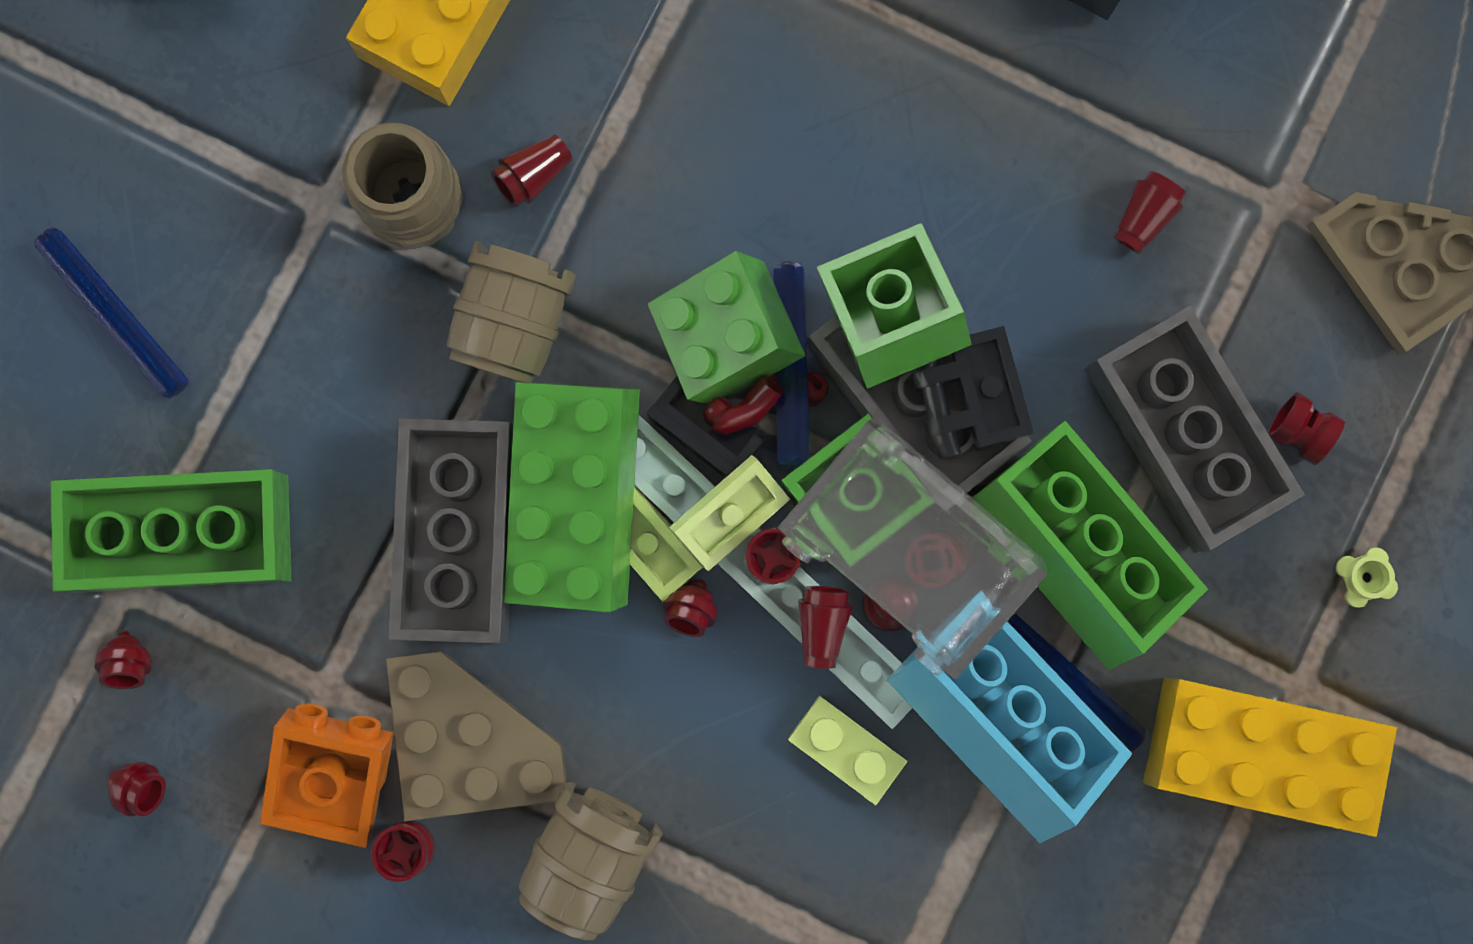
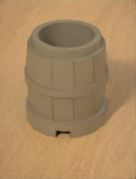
(386, 160)
(507, 313)
(586, 862)

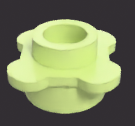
(1382, 577)

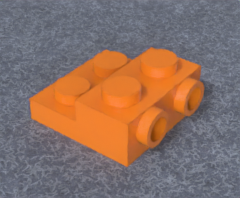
(326, 775)

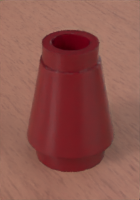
(530, 170)
(1149, 211)
(823, 624)

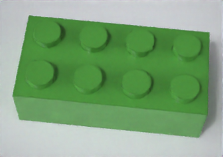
(571, 496)
(170, 531)
(1102, 554)

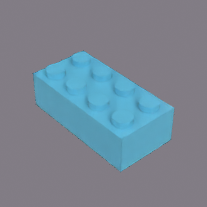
(1018, 732)

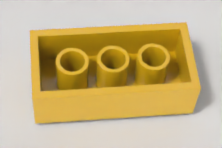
(425, 40)
(1270, 756)

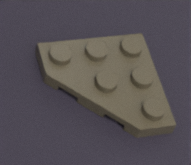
(1401, 262)
(465, 743)

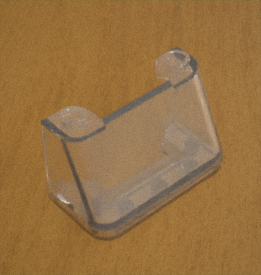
(915, 547)

